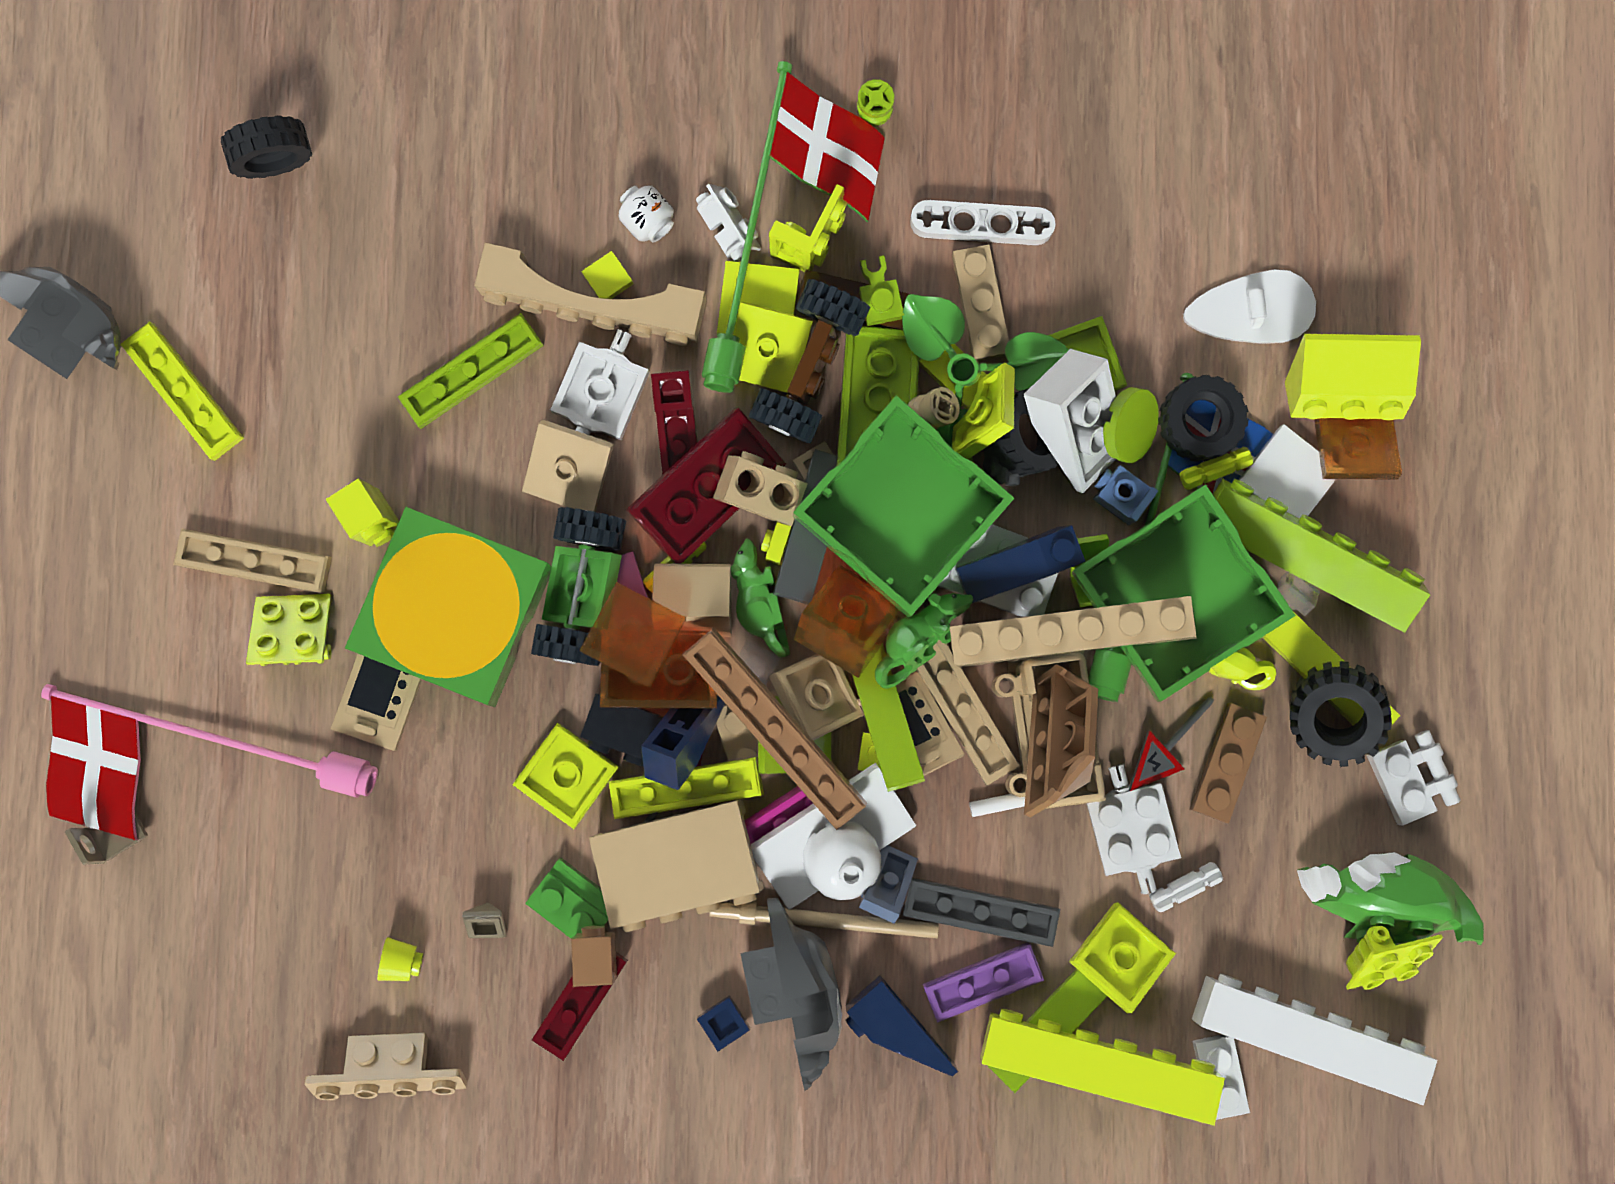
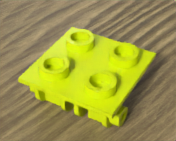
(289, 630)
(1379, 959)

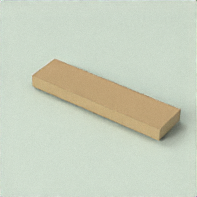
(252, 561)

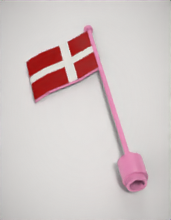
(98, 763)

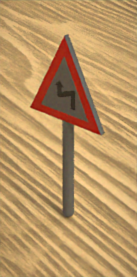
(1156, 760)

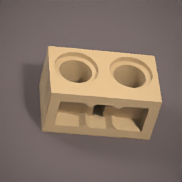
(758, 496)

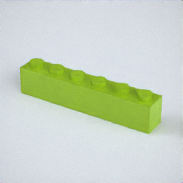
(1321, 558)

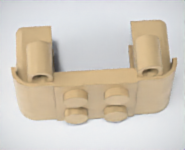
(1022, 687)

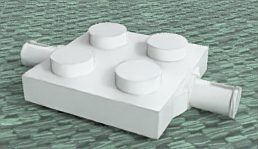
(601, 388)
(1133, 829)

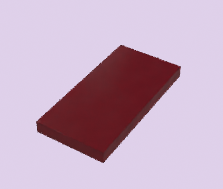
(681, 505)

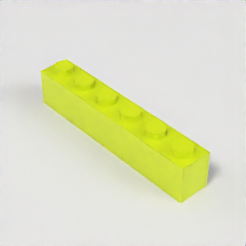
(1102, 1067)

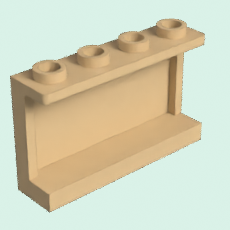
(676, 865)

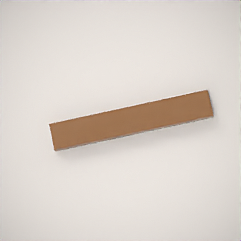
(775, 728)

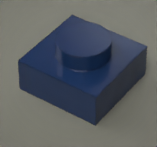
(723, 1023)

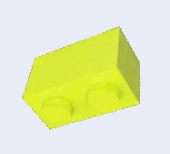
(364, 513)

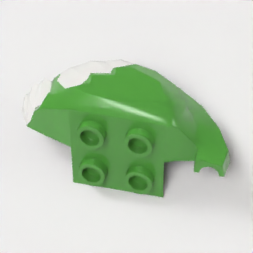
(1395, 893)

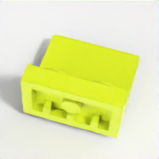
(792, 245)

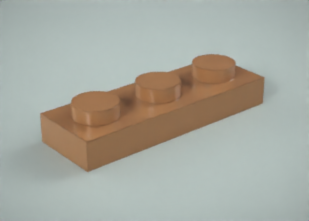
(1228, 763)

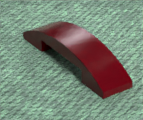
(674, 415)

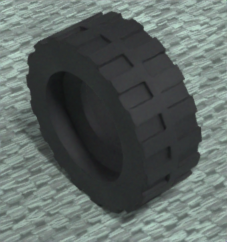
(266, 147)
(1224, 397)
(1013, 452)

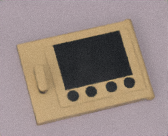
(376, 699)
(927, 725)

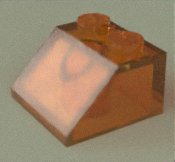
(846, 621)

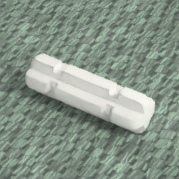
(1186, 887)

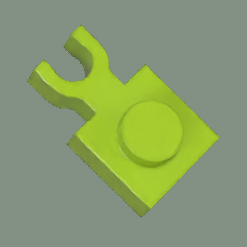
(880, 295)

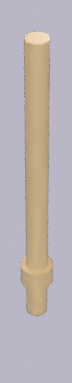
(749, 913)

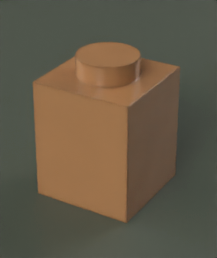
(594, 957)

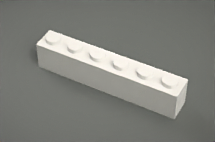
(1314, 1039)

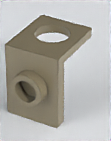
(101, 844)

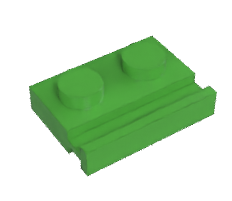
(568, 900)

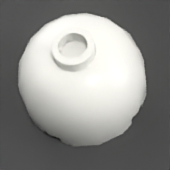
(842, 861)

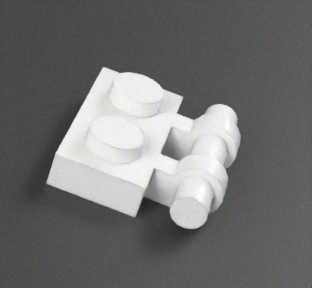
(1403, 783)

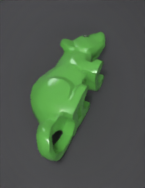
(755, 606)
(913, 638)

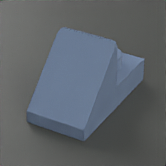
(890, 889)

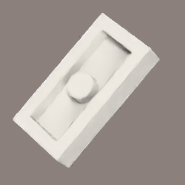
(1223, 1054)

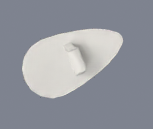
(1255, 308)

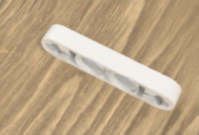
(982, 227)

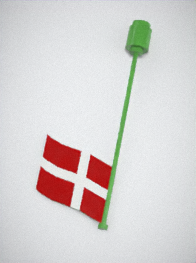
(820, 148)

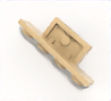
(385, 1066)

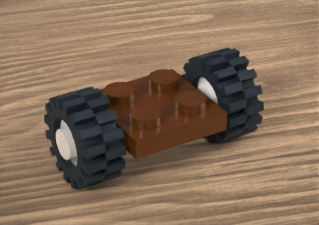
(832, 311)

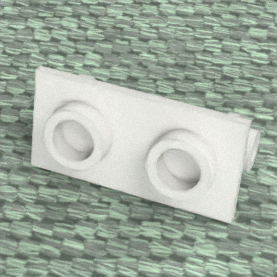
(721, 209)

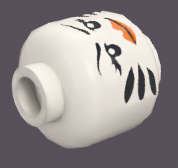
(646, 213)

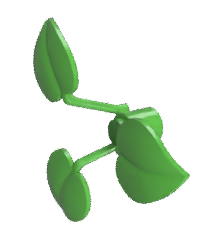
(937, 323)

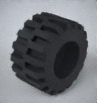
(1347, 742)

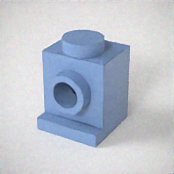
(1128, 508)

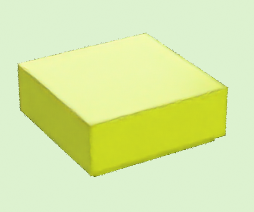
(607, 277)

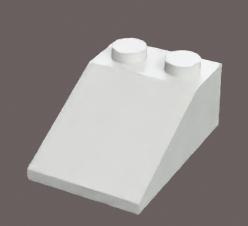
(1070, 414)

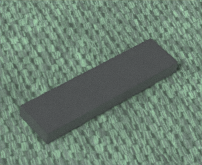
(803, 550)
(981, 912)

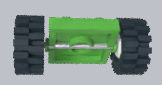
(578, 582)

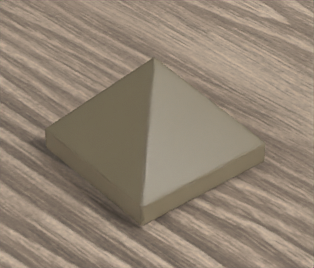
(484, 922)

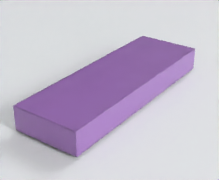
(983, 982)

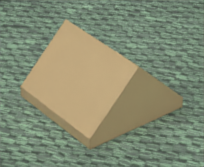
(696, 593)

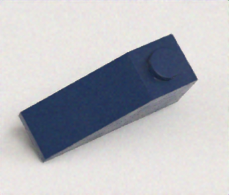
(1021, 563)
(678, 743)
(892, 1025)

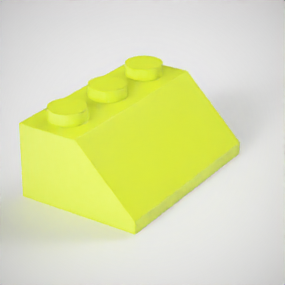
(1353, 376)

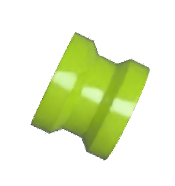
(879, 94)

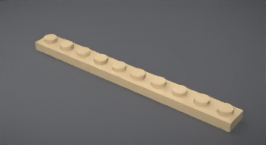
(954, 695)

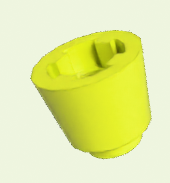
(399, 961)

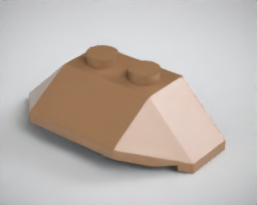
(1060, 738)

